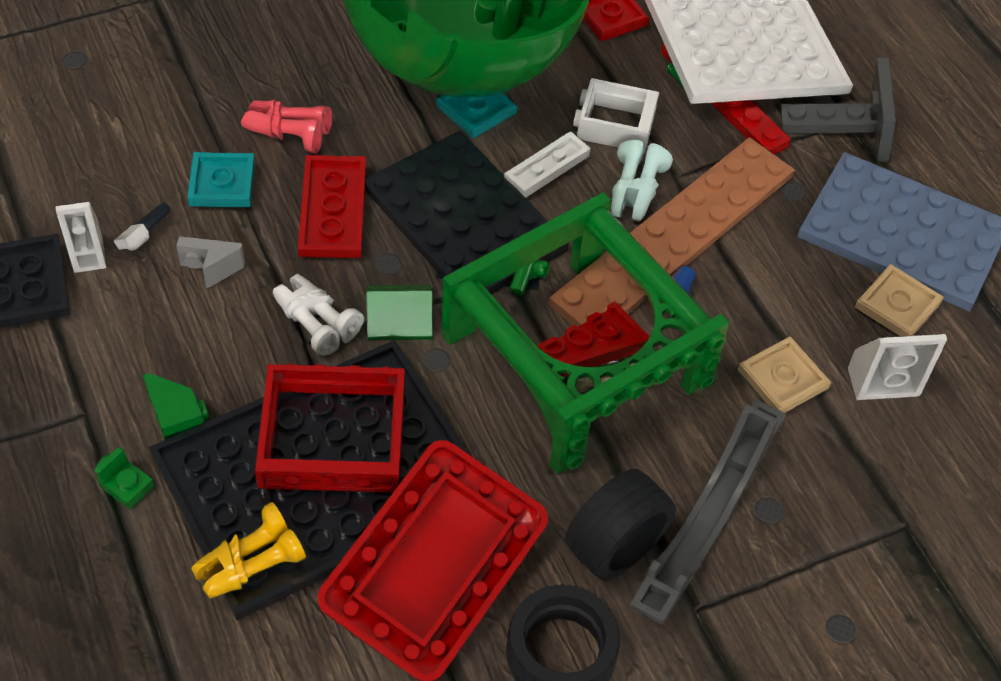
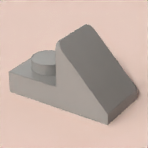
(216, 257)

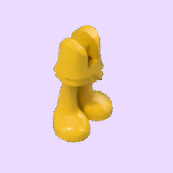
(227, 562)

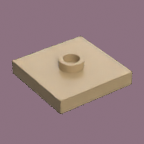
(899, 302)
(784, 375)

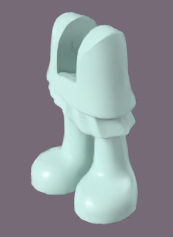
(638, 191)

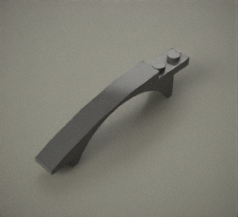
(682, 558)

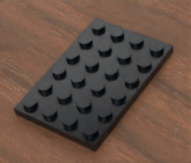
(454, 205)

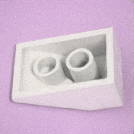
(894, 366)

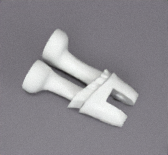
(310, 301)

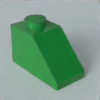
(174, 405)

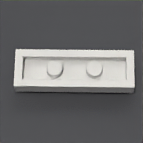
(548, 164)

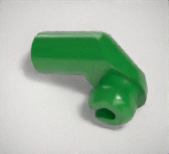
(531, 271)

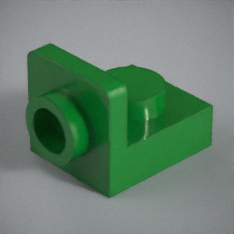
(122, 478)

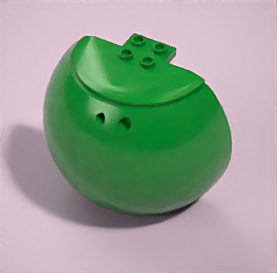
(466, 44)

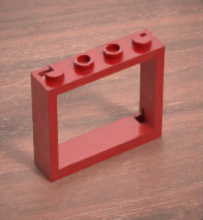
(329, 474)

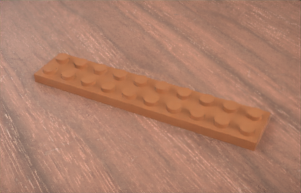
(679, 230)

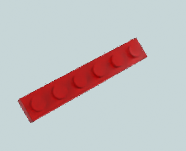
(750, 121)

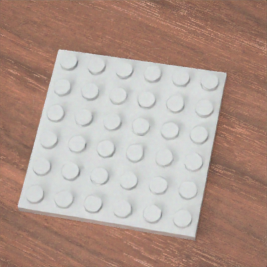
(748, 49)

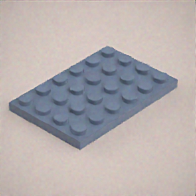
(900, 222)

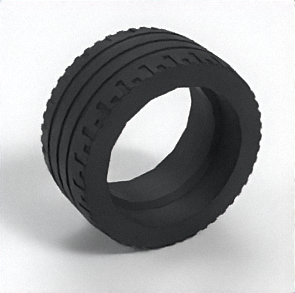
(620, 524)
(569, 604)

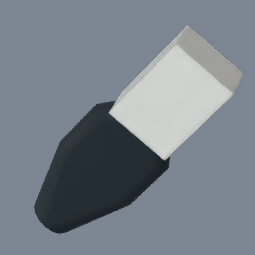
(138, 233)

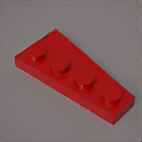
(598, 340)

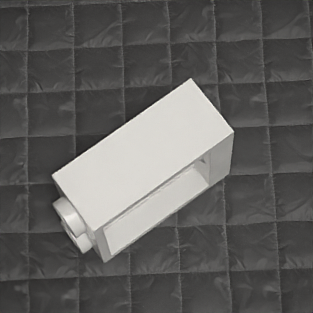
(620, 98)

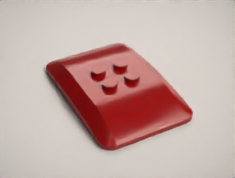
(433, 561)

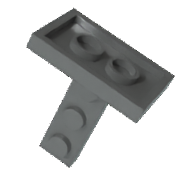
(850, 117)

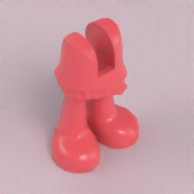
(274, 119)

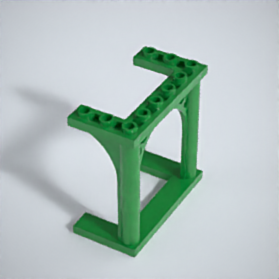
(564, 408)

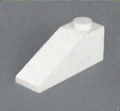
(82, 236)

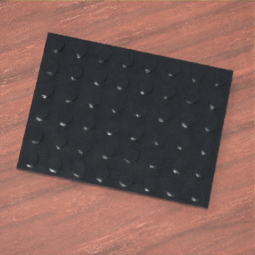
(217, 487)

